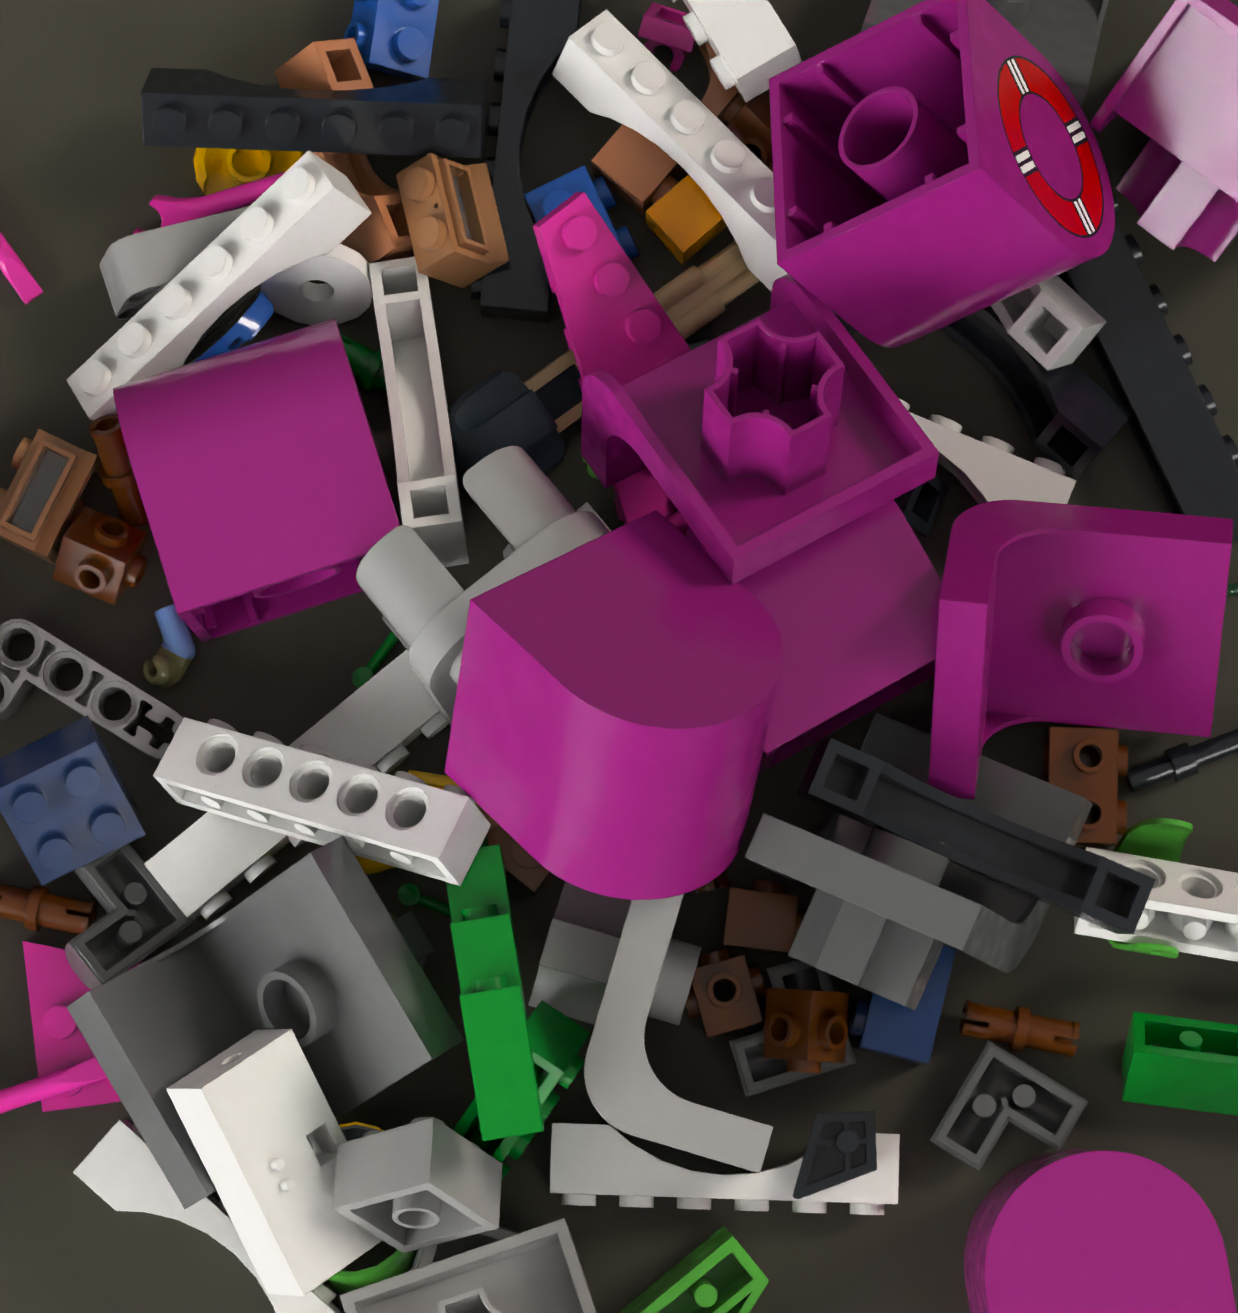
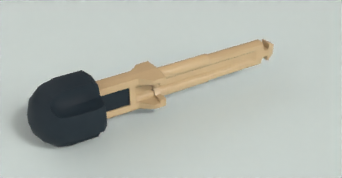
(533, 412)

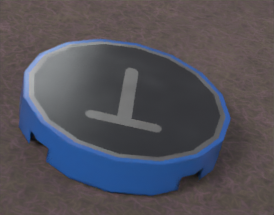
(235, 328)

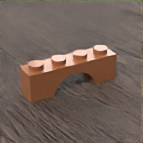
(340, 67)
(641, 169)

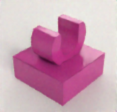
(666, 27)

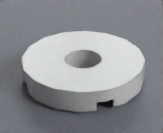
(341, 297)

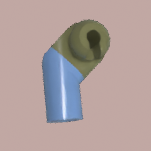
(174, 653)

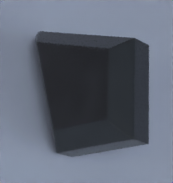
(837, 1151)

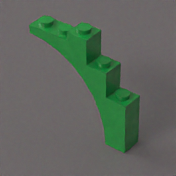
(494, 999)

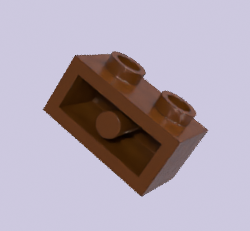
(1089, 765)

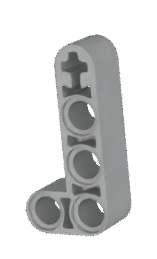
(148, 260)
(90, 694)

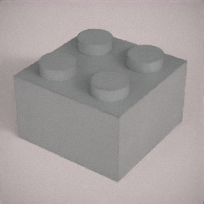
(417, 1185)

